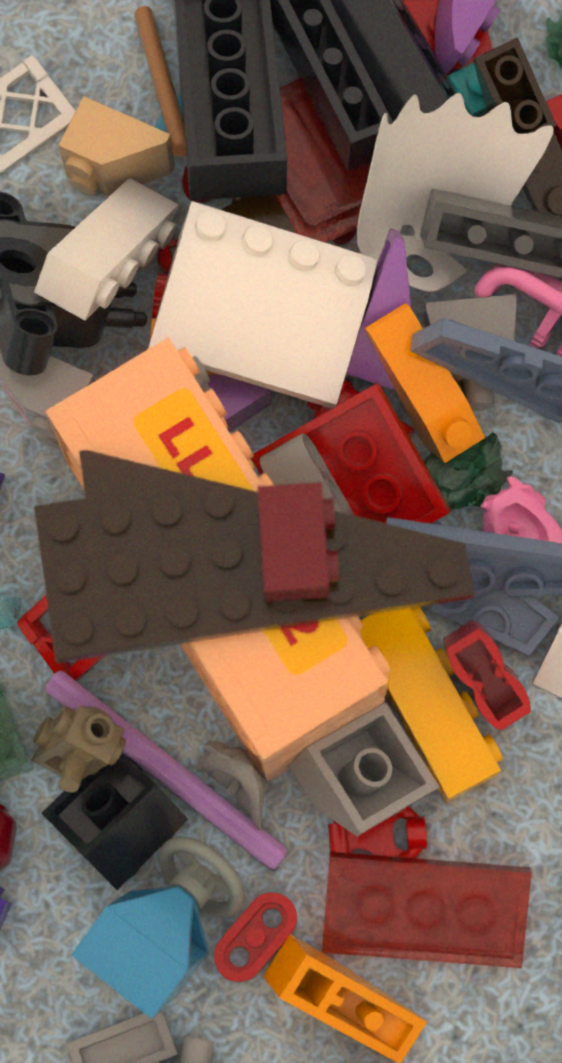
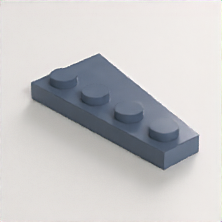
(496, 363)
(503, 561)
(510, 620)

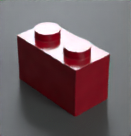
(295, 541)

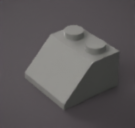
(363, 771)

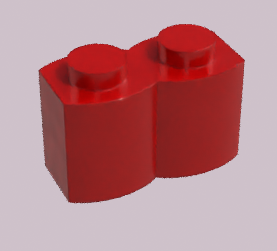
(491, 681)

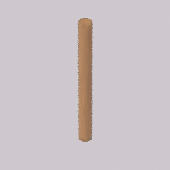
(161, 79)

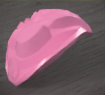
(519, 513)

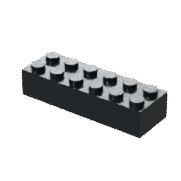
(230, 98)

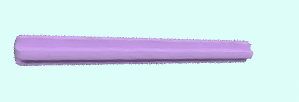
(176, 777)

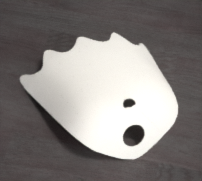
(444, 153)

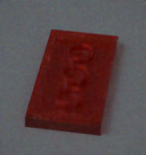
(426, 909)

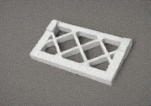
(54, 97)

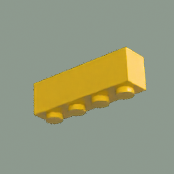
(429, 704)

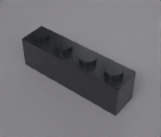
(395, 54)
(331, 76)

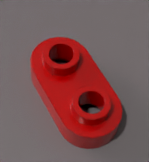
(255, 937)

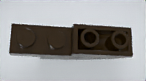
(508, 78)

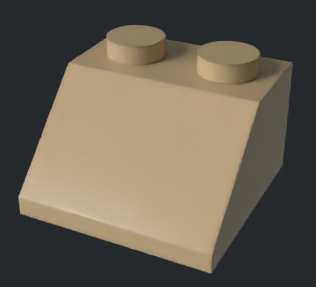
(110, 147)

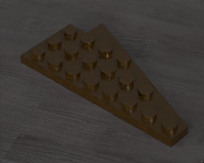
(181, 562)

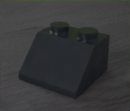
(116, 819)

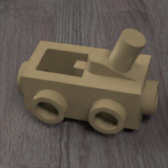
(77, 744)

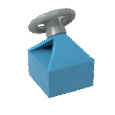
(154, 937)

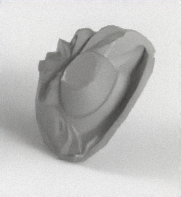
(238, 775)

